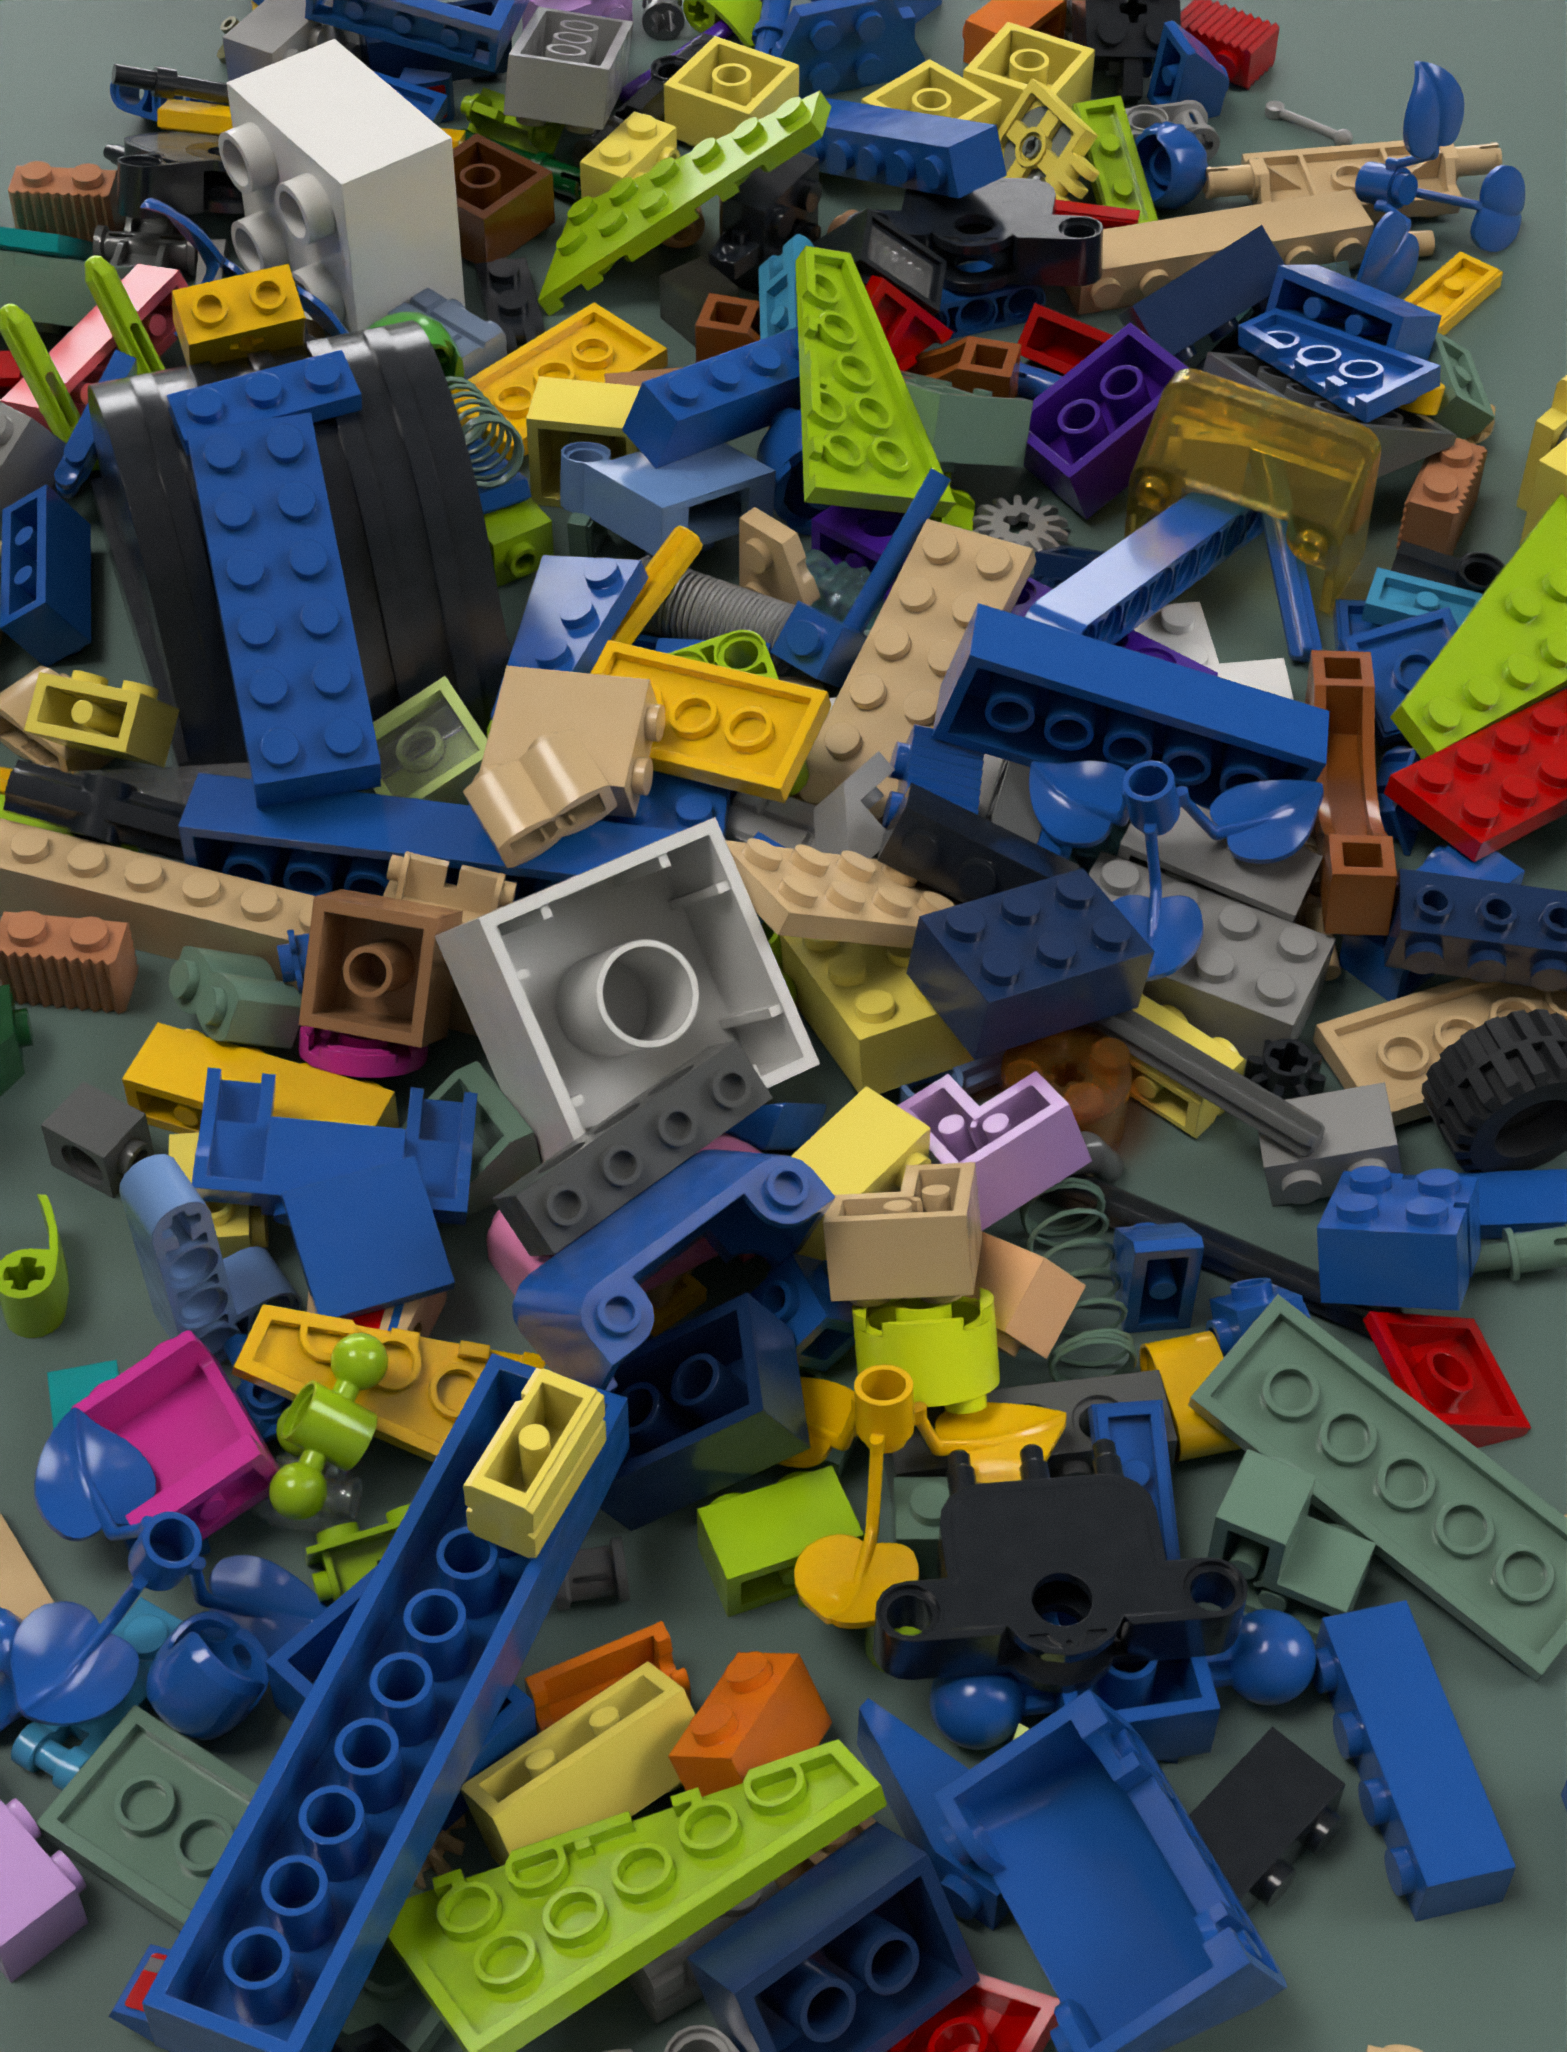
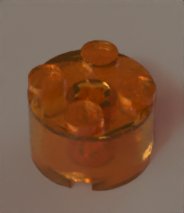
(1085, 1070)

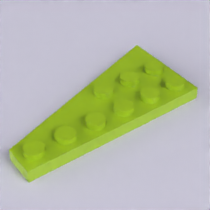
(662, 202)
(856, 412)
(1504, 650)
(597, 1903)

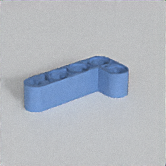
(184, 1264)

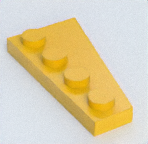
(413, 1401)

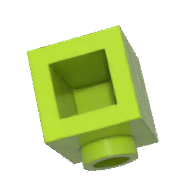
(518, 540)

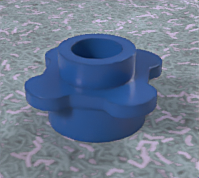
(293, 958)

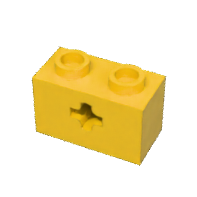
(238, 316)

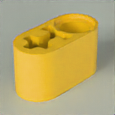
(1183, 1367)

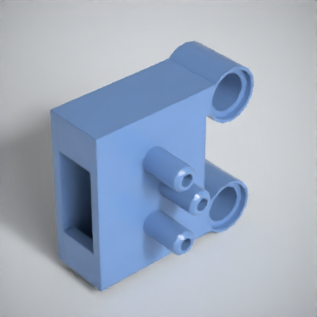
(647, 503)

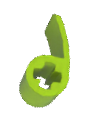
(737, 14)
(35, 1283)

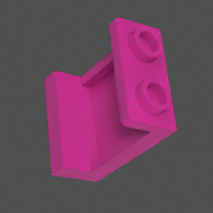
(190, 1431)

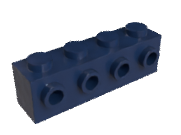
(1478, 930)

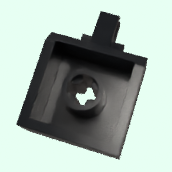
(1120, 46)
(765, 217)

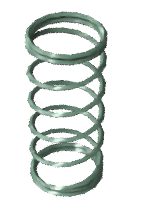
(479, 426)
(1107, 1334)

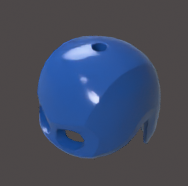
(201, 1681)

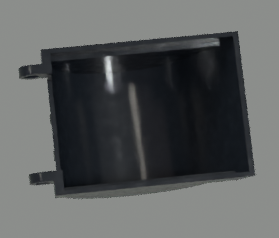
(400, 517)

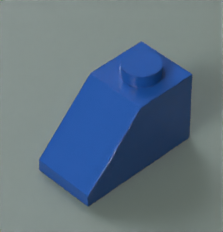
(1187, 72)
(1157, 1274)

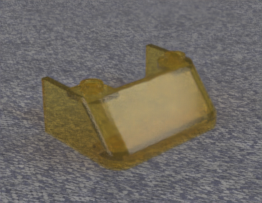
(1265, 457)

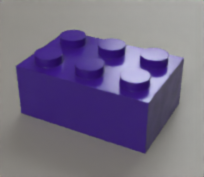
(1096, 419)

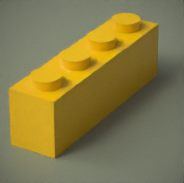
(171, 1077)

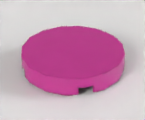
(358, 1055)

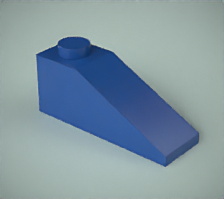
(909, 1775)

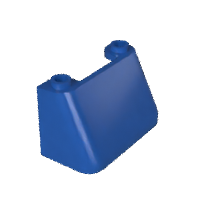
(587, 1302)
(1109, 1884)

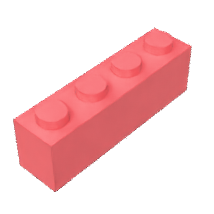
(90, 345)

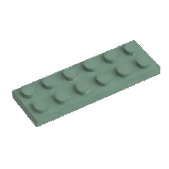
(1399, 1480)
(154, 1823)

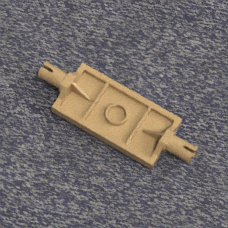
(1329, 169)

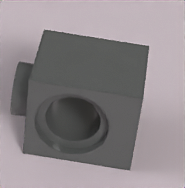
(96, 1138)

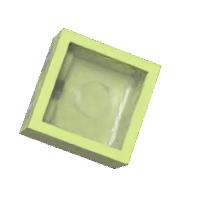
(429, 746)

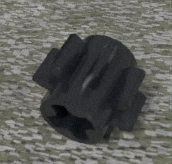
(1286, 1069)

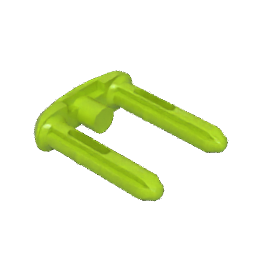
(37, 364)

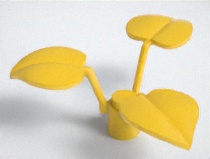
(842, 1574)

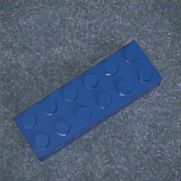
(284, 609)
(1070, 698)

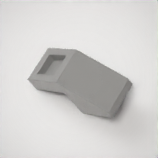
(844, 816)

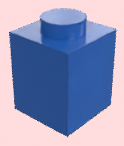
(819, 644)

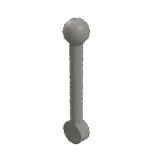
(1276, 110)

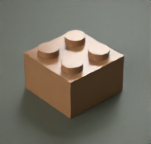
(378, 968)

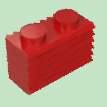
(1236, 40)

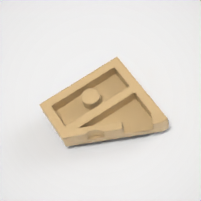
(773, 560)

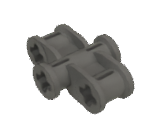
(146, 243)

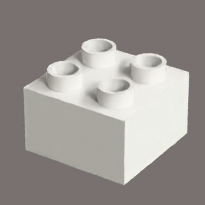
(342, 185)
(622, 982)

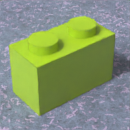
(758, 1535)

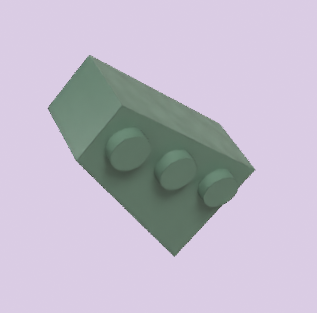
(47, 288)
(970, 425)

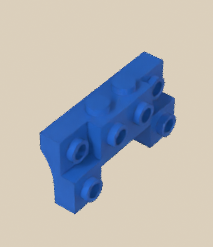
(253, 1156)

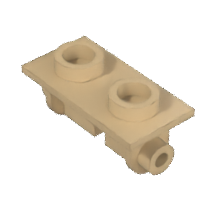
(424, 881)

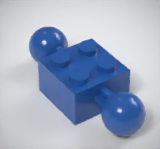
(1164, 1700)

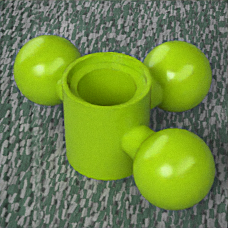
(327, 1427)

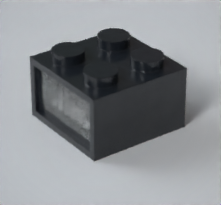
(891, 254)

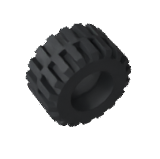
(1503, 1092)

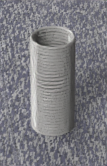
(718, 610)

